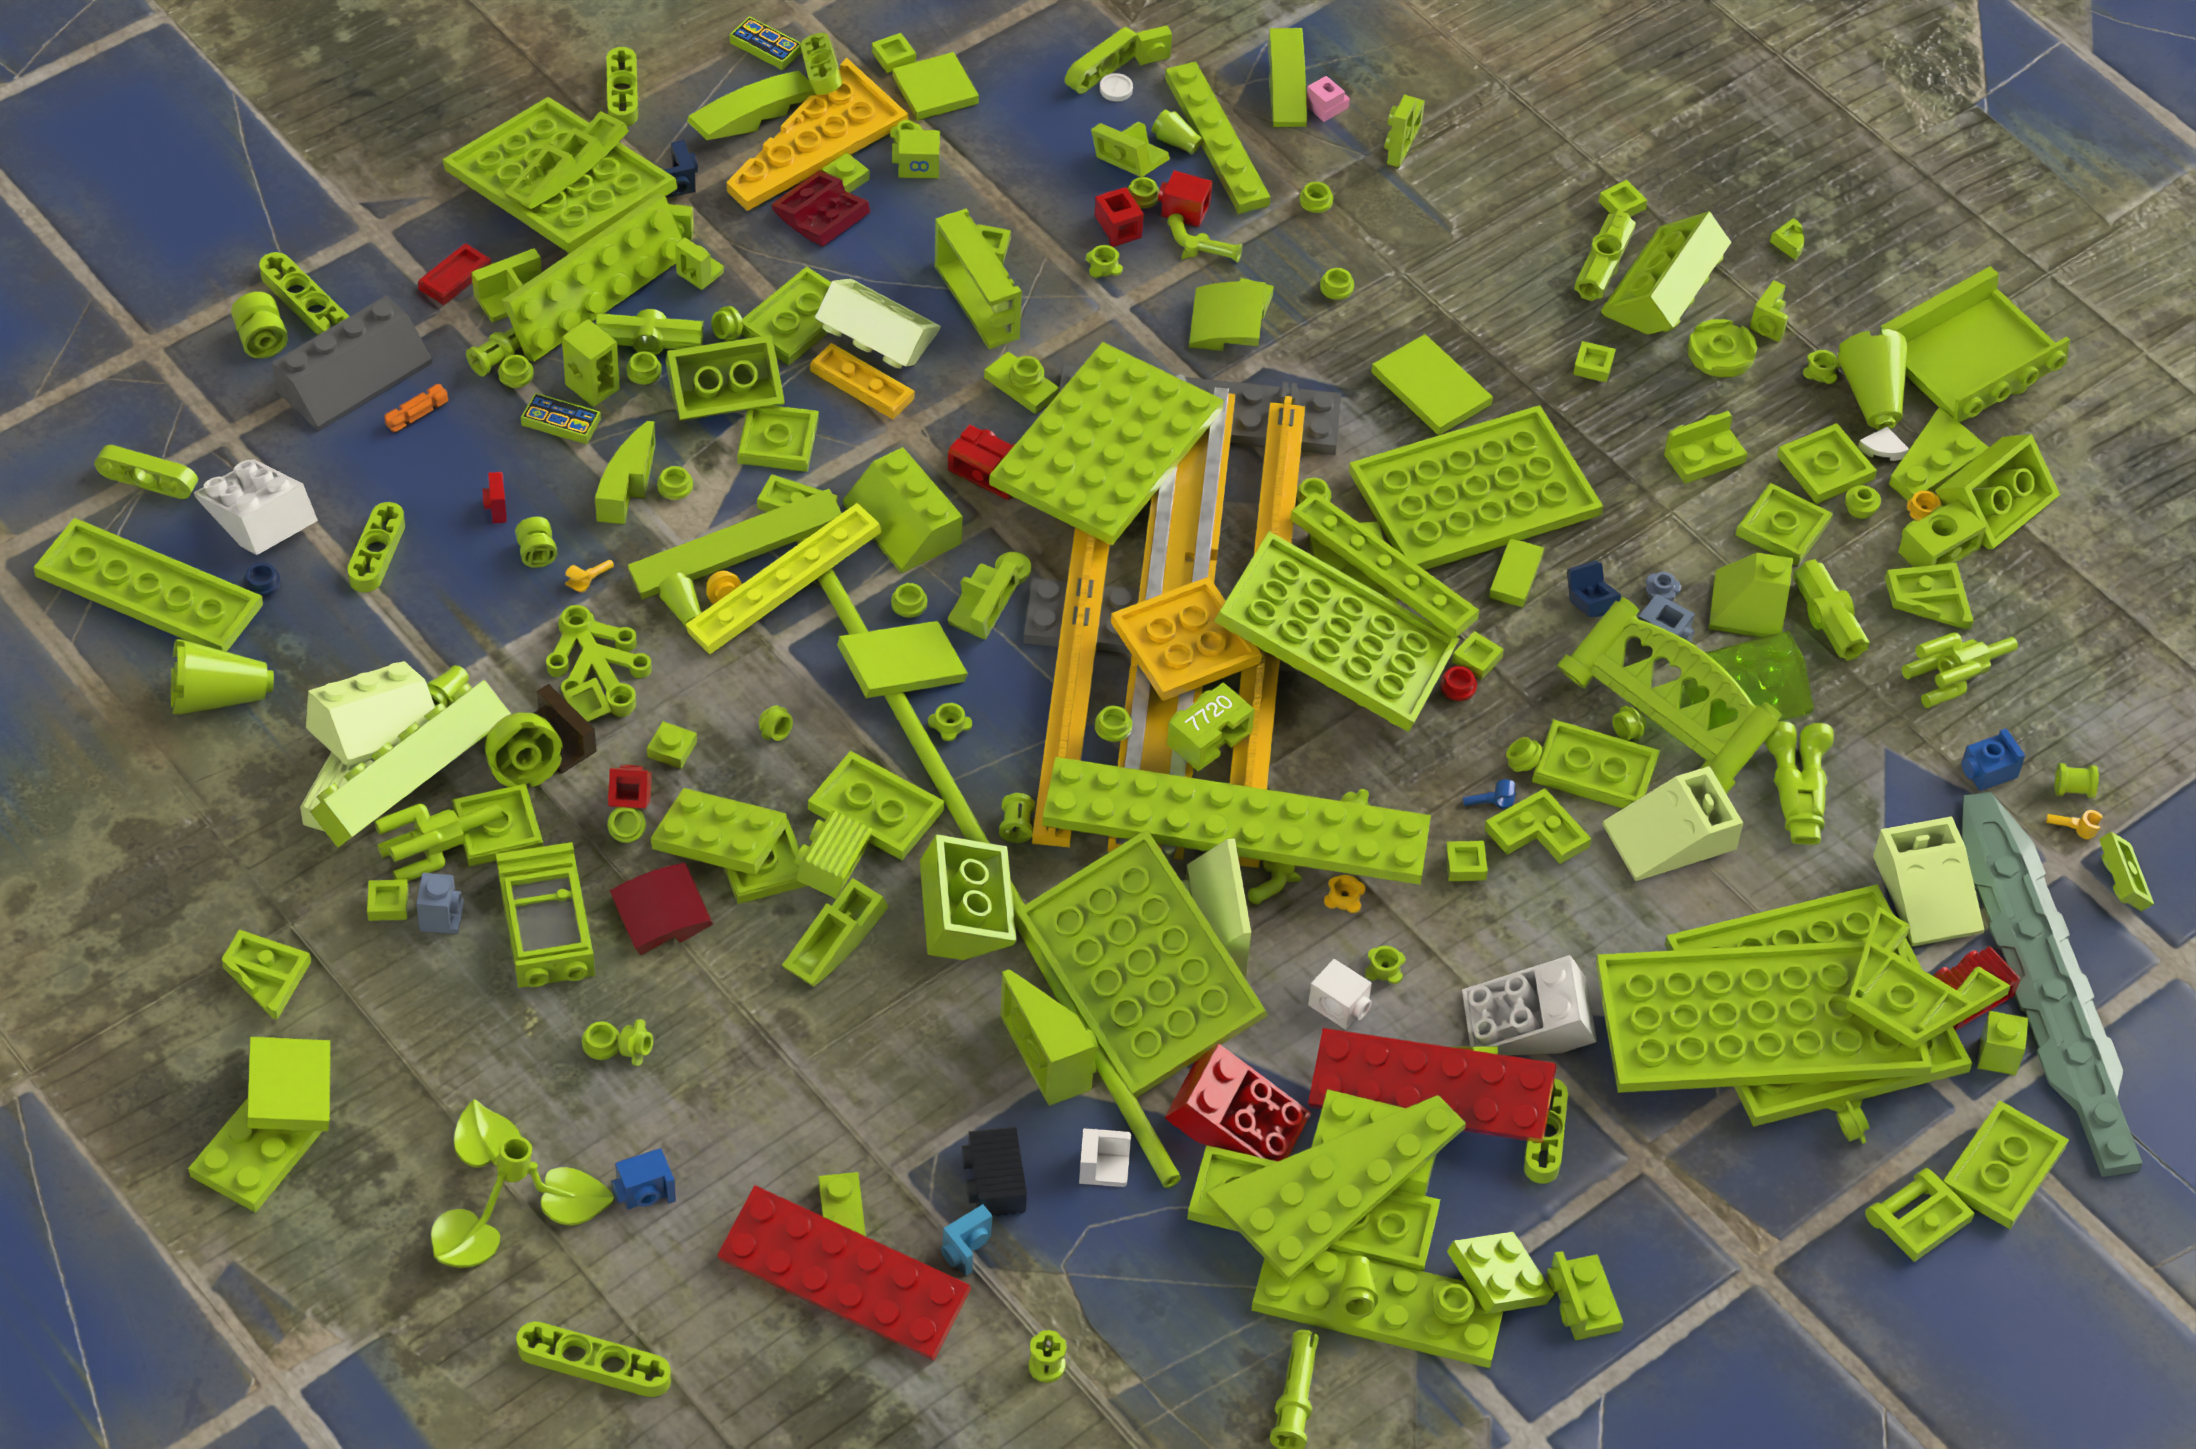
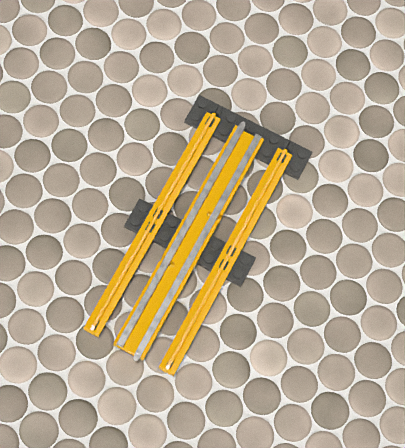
(1178, 551)

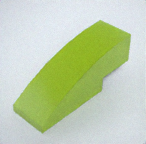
(1287, 77)
(626, 475)
(836, 933)

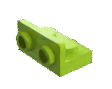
(1704, 448)
(1584, 1296)

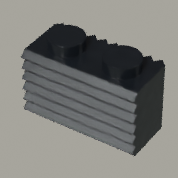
(995, 1171)

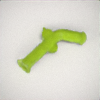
(1201, 242)
(1281, 874)

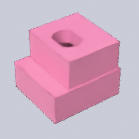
(1326, 99)

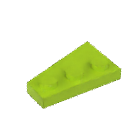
(1935, 456)

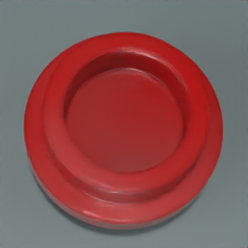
(1458, 683)

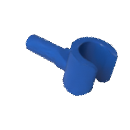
(1502, 797)

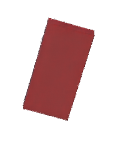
(453, 274)

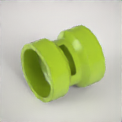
(536, 542)

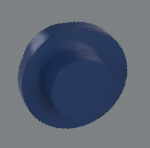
(262, 579)

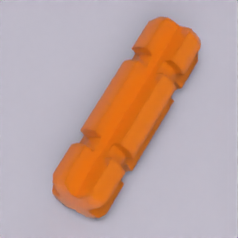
(416, 408)

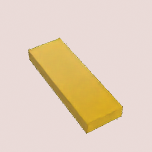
(862, 381)

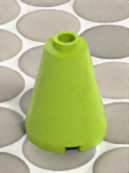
(1876, 374)
(215, 678)

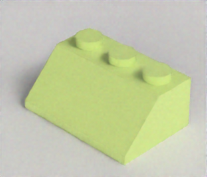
(876, 322)
(367, 711)
(1218, 891)

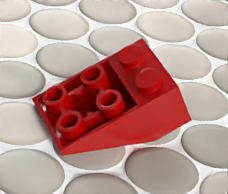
(1236, 1108)

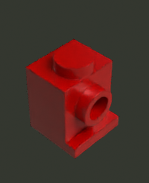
(1119, 216)
(629, 787)

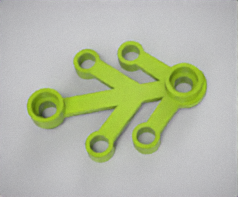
(597, 657)

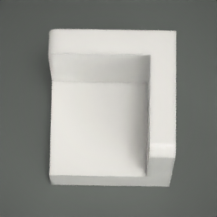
(1105, 1157)

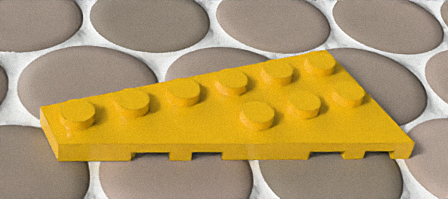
(816, 136)

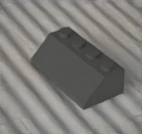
(350, 363)

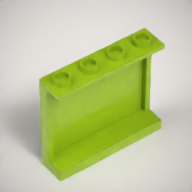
(1974, 346)

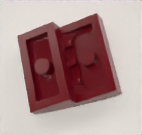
(820, 208)
(661, 907)

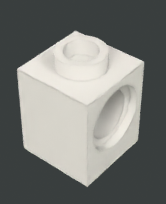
(1340, 994)

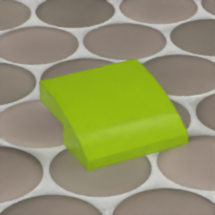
(1227, 314)

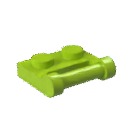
(1927, 1223)

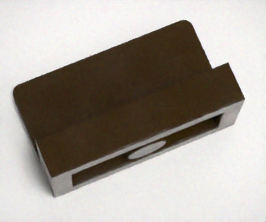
(574, 731)

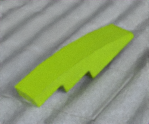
(746, 107)
(563, 165)

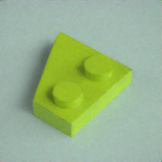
(1931, 593)
(265, 969)

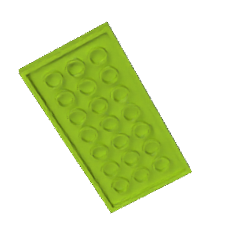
(1744, 1018)

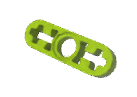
(1101, 61)
(821, 63)
(626, 76)
(128, 467)
(379, 560)
(1553, 1144)

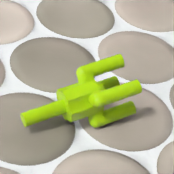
(1956, 664)
(430, 836)

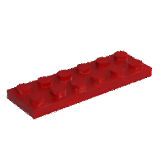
(1484, 1089)
(844, 1272)

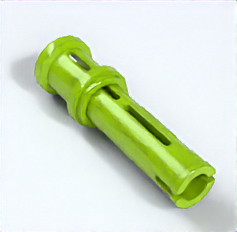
(493, 351)
(1293, 1406)

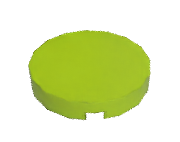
(1722, 348)

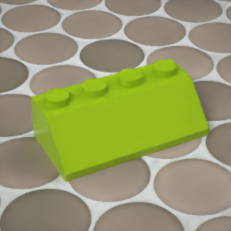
(1668, 274)

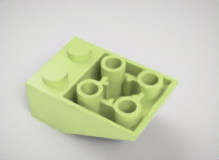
(1675, 825)
(1929, 880)

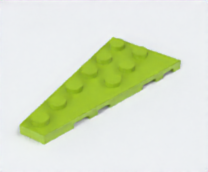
(1319, 1194)

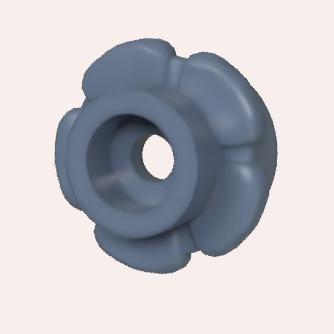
(1662, 584)

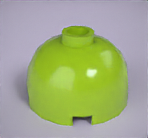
(523, 749)

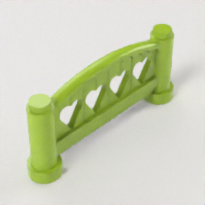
(1603, 657)

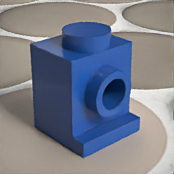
(1993, 760)
(643, 1180)

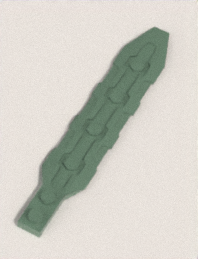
(2052, 990)

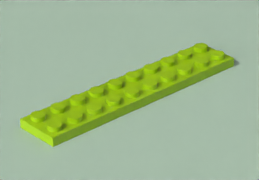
(1262, 821)

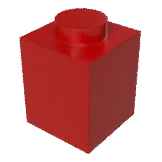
(1186, 196)

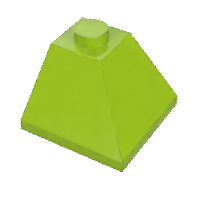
(1751, 595)

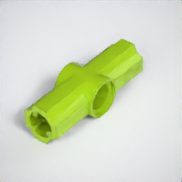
(1605, 256)
(652, 331)
(1831, 610)

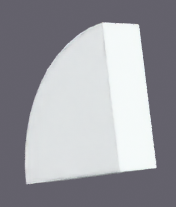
(1883, 444)

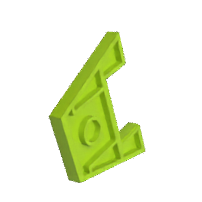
(1907, 999)

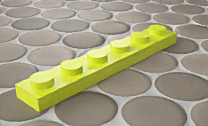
(783, 578)

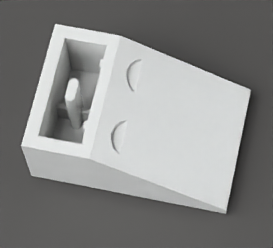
(257, 505)
(1532, 1010)

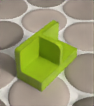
(1128, 148)
(503, 278)
(984, 598)

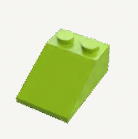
(1048, 1039)

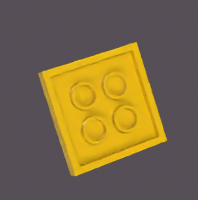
(1180, 642)

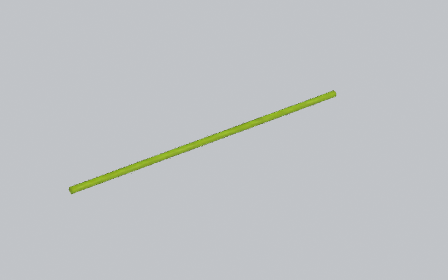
(972, 831)

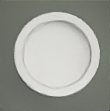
(1116, 87)

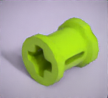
(2076, 780)
(1017, 818)
(1055, 1360)

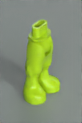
(1803, 792)

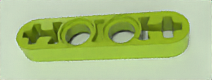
(299, 302)
(590, 1365)

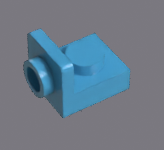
(966, 1235)

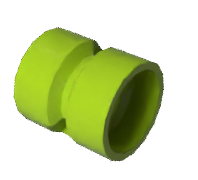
(259, 325)

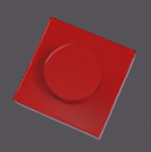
(495, 497)

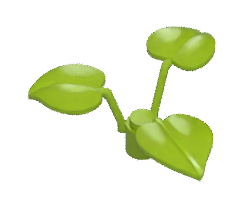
(487, 1137)

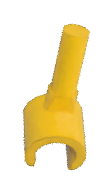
(581, 579)
(2085, 827)

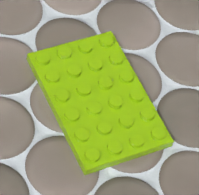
(579, 211)
(1106, 443)
(1449, 505)
(1337, 631)
(1141, 963)

